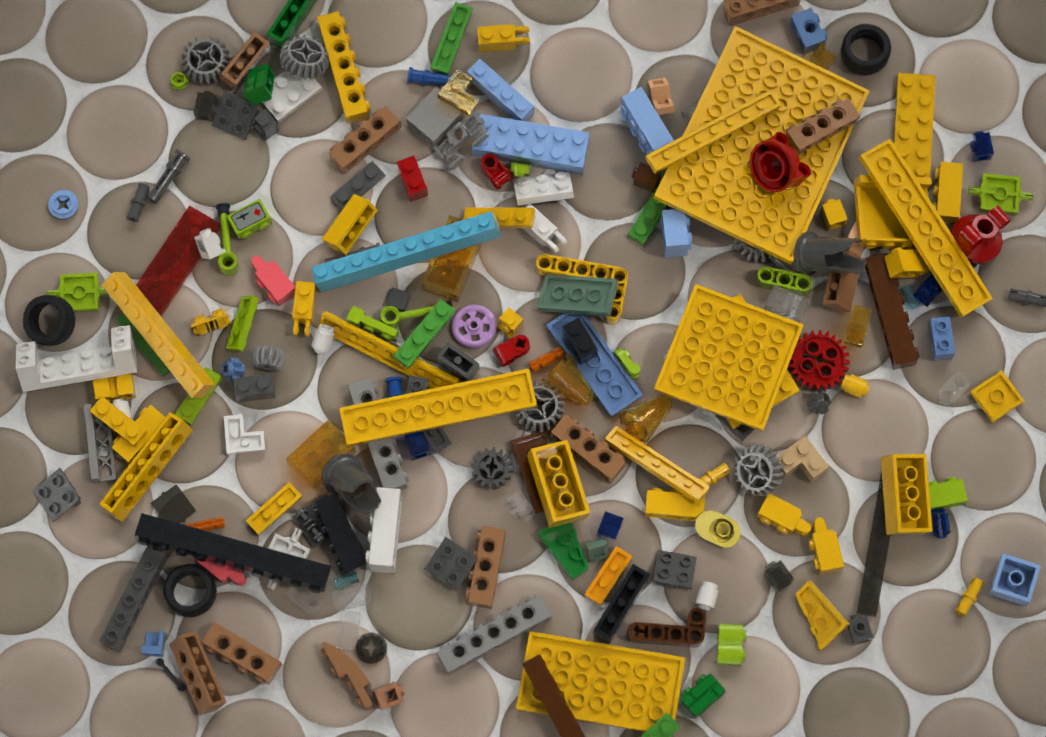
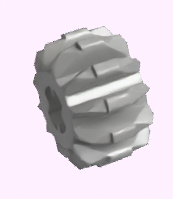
(268, 358)

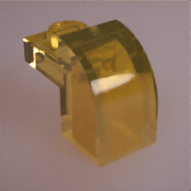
(857, 326)

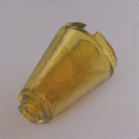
(569, 381)
(646, 417)

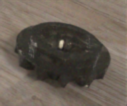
(364, 654)

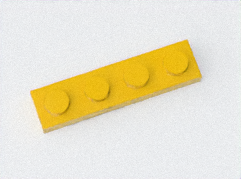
(506, 216)

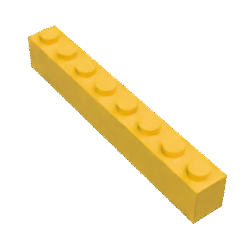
(158, 335)

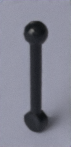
(181, 687)

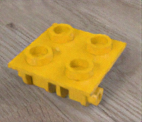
(219, 315)

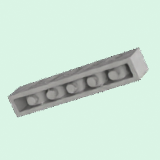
(358, 392)
(452, 663)

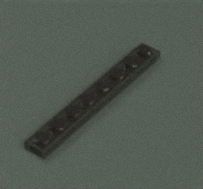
(875, 559)

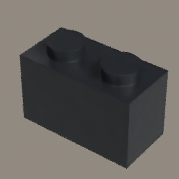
(580, 341)

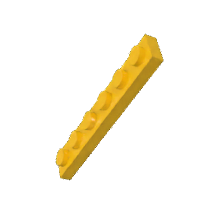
(657, 464)

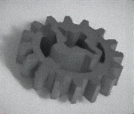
(500, 469)

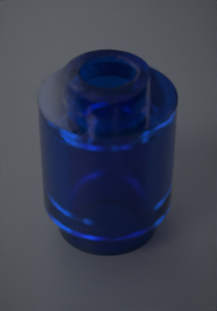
(940, 523)

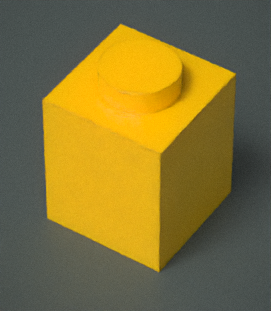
(833, 214)

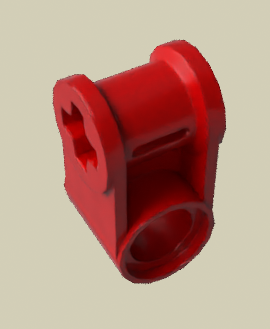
(498, 173)
(509, 351)

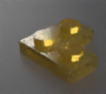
(455, 95)

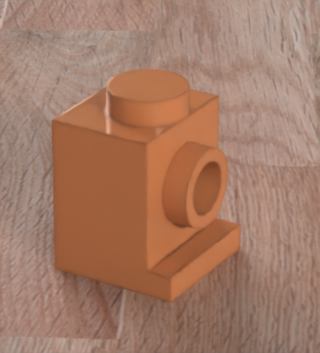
(395, 698)

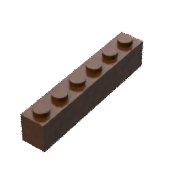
(891, 313)

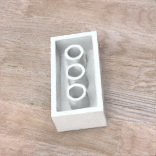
(385, 531)

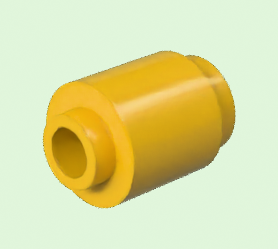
(855, 386)

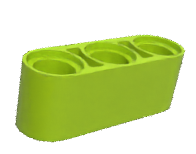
(777, 274)

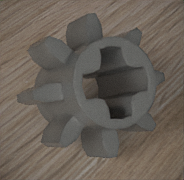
(819, 402)

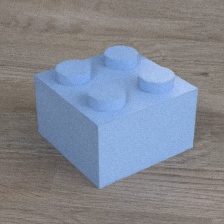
(675, 233)
(1014, 580)

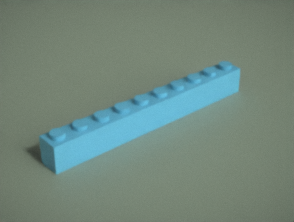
(406, 251)

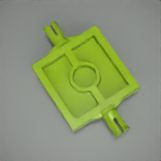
(1000, 191)
(80, 291)

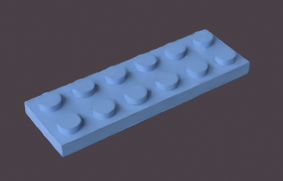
(603, 373)

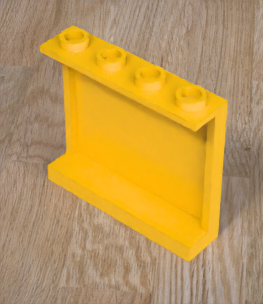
(875, 218)

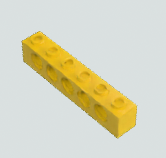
(353, 111)
(146, 467)

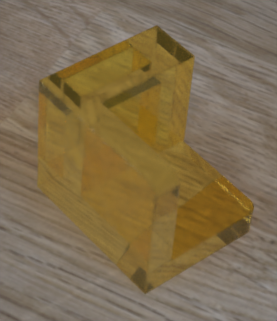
(822, 57)

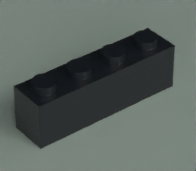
(340, 533)
(621, 604)

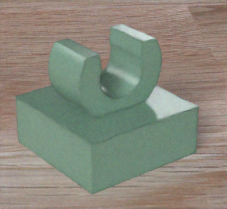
(597, 550)

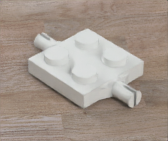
(289, 546)

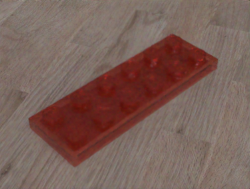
(175, 260)

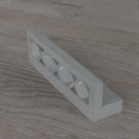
(93, 449)

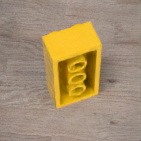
(558, 483)
(906, 494)

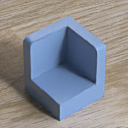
(154, 644)

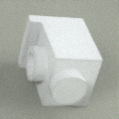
(208, 244)

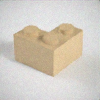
(803, 456)

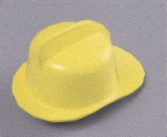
(718, 528)

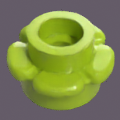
(179, 76)

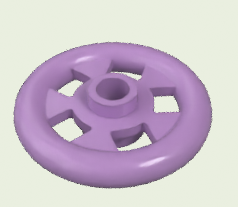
(471, 310)

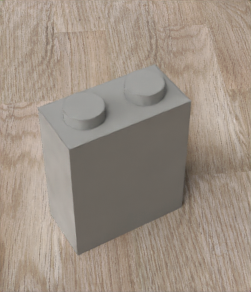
(434, 118)

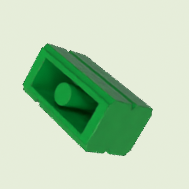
(259, 84)
(702, 695)

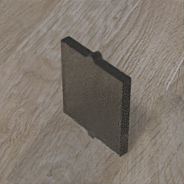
(173, 505)

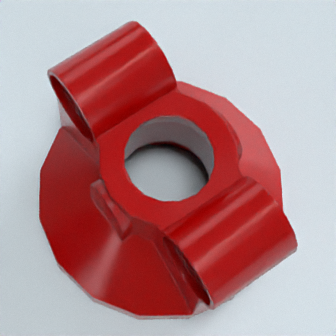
(777, 164)
(977, 246)

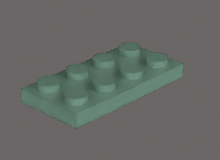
(577, 295)

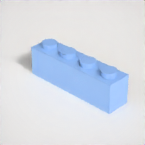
(500, 92)

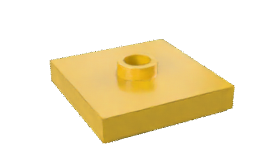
(997, 396)

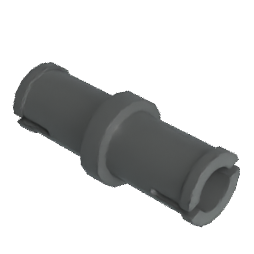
(138, 202)
(1027, 297)

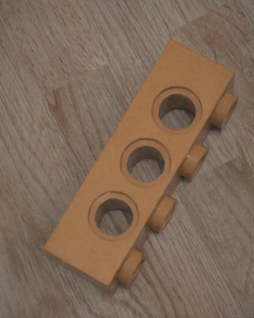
(745, 10)
(842, 109)
(347, 161)
(591, 458)
(485, 597)
(217, 634)
(197, 673)

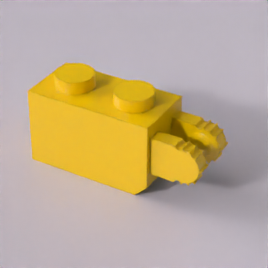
(501, 37)
(304, 306)
(783, 516)
(826, 548)

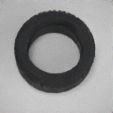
(871, 32)
(31, 320)
(181, 572)

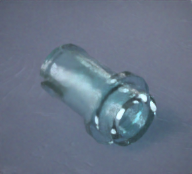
(908, 293)
(345, 580)

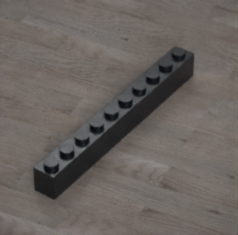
(232, 552)

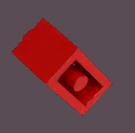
(412, 178)

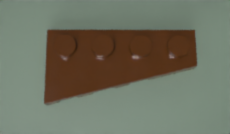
(520, 449)

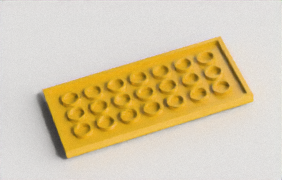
(605, 681)

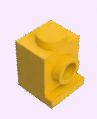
(510, 323)

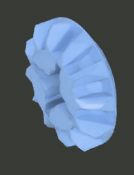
(64, 196)

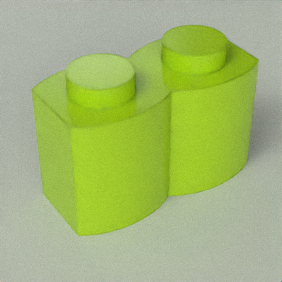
(730, 645)

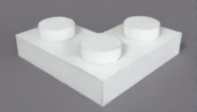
(240, 442)

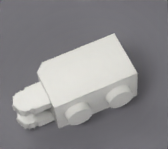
(544, 231)

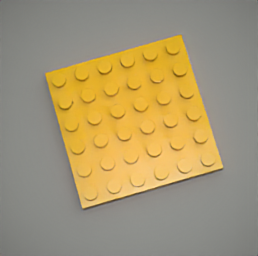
(728, 357)

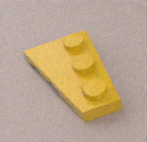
(823, 617)

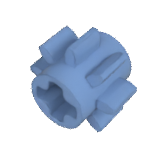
(233, 369)

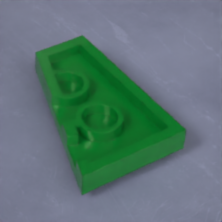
(565, 548)

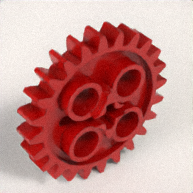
(814, 377)

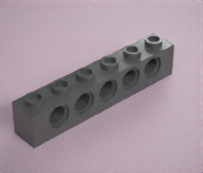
(134, 598)

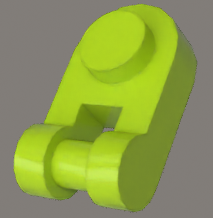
(520, 169)
(624, 357)

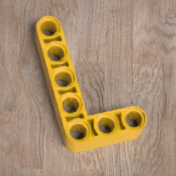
(592, 269)

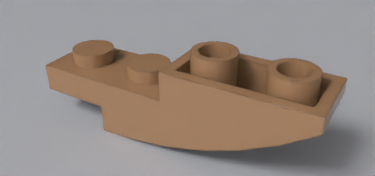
(345, 667)

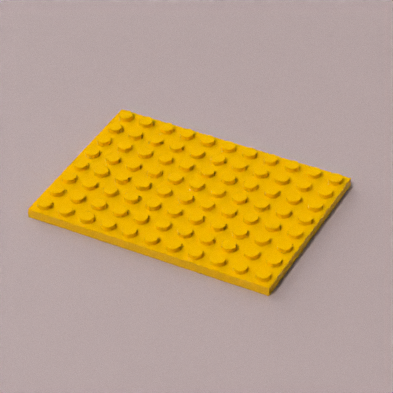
(718, 181)

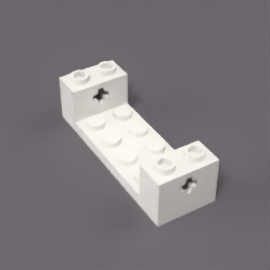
(79, 366)

